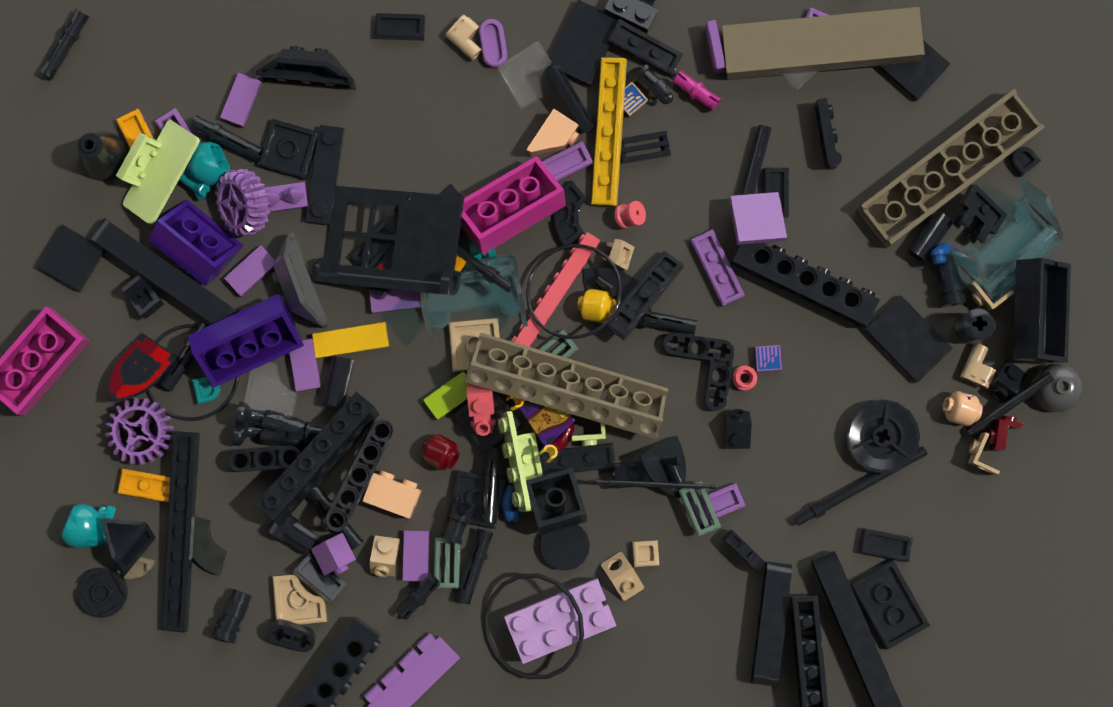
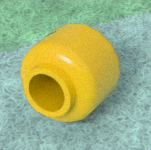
(596, 305)

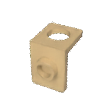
(982, 299)
(975, 451)
(624, 578)

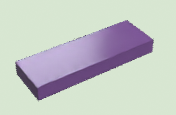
(717, 267)

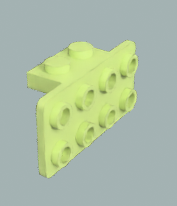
(155, 169)
(522, 457)

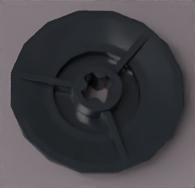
(900, 429)

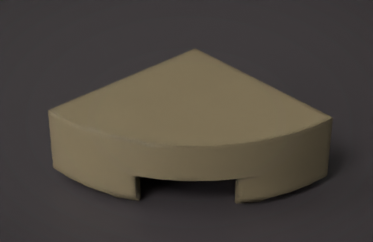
(140, 568)

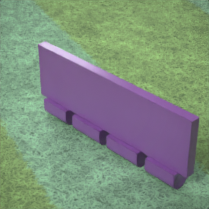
(418, 675)

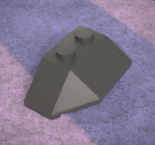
(296, 282)

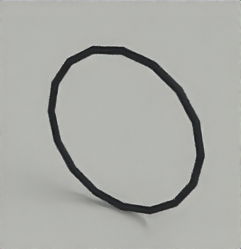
(575, 605)

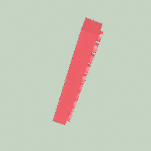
(556, 292)

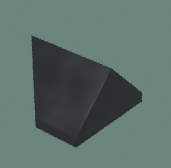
(127, 541)

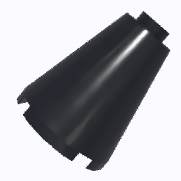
(101, 154)

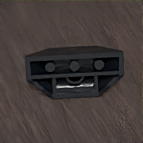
(306, 68)

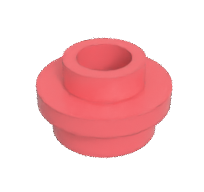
(744, 370)

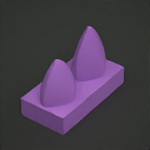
(287, 197)

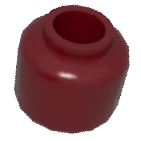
(440, 452)

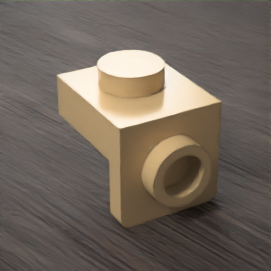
(384, 556)

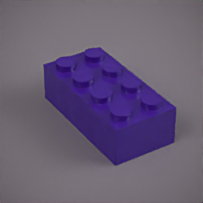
(245, 340)

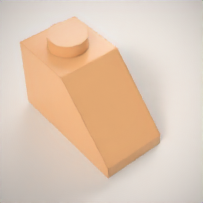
(554, 135)

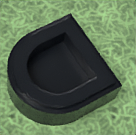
(1023, 160)

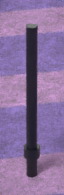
(489, 273)
(818, 509)

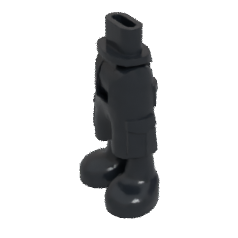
(275, 430)

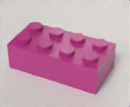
(511, 205)
(38, 360)

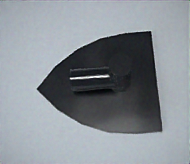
(605, 279)
(666, 464)

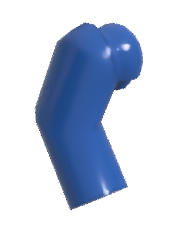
(939, 253)
(507, 505)

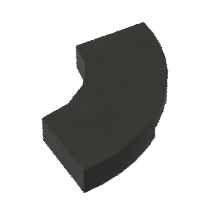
(205, 550)

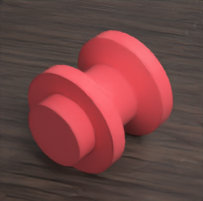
(630, 214)

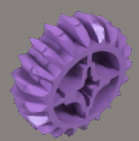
(242, 202)
(144, 422)

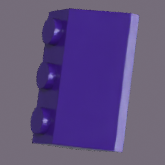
(195, 242)

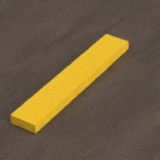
(609, 131)

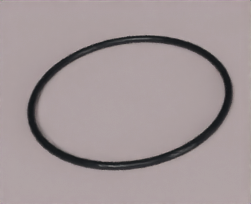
(593, 331)
(199, 417)

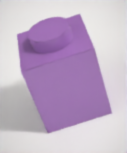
(334, 555)

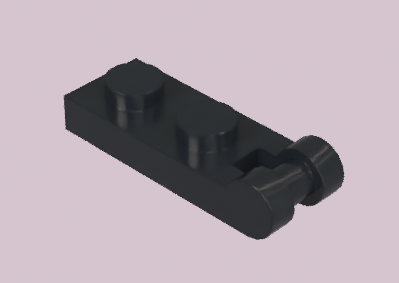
(827, 135)

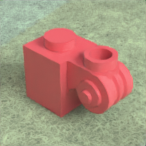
(482, 408)

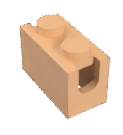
(392, 495)

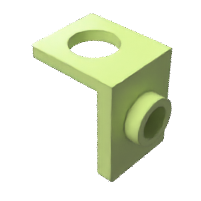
(588, 440)

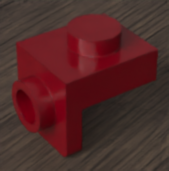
(998, 435)

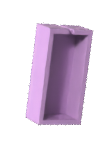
(554, 622)

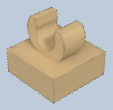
(620, 253)

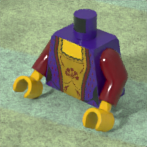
(550, 425)

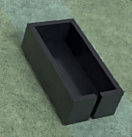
(1041, 310)

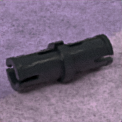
(417, 596)

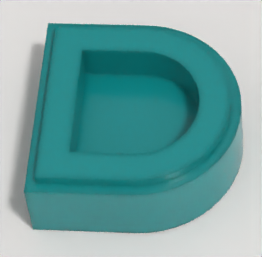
(205, 391)

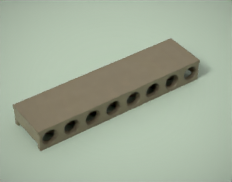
(823, 43)
(949, 168)
(567, 385)

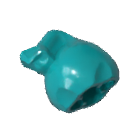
(205, 168)
(85, 526)

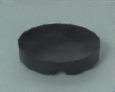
(565, 547)
(102, 592)

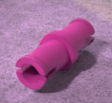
(696, 90)

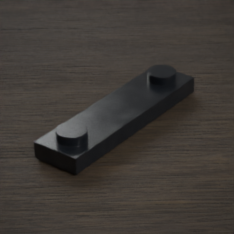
(325, 174)
(644, 295)

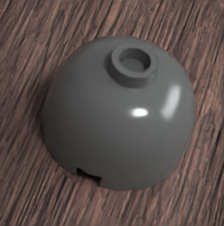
(1060, 393)

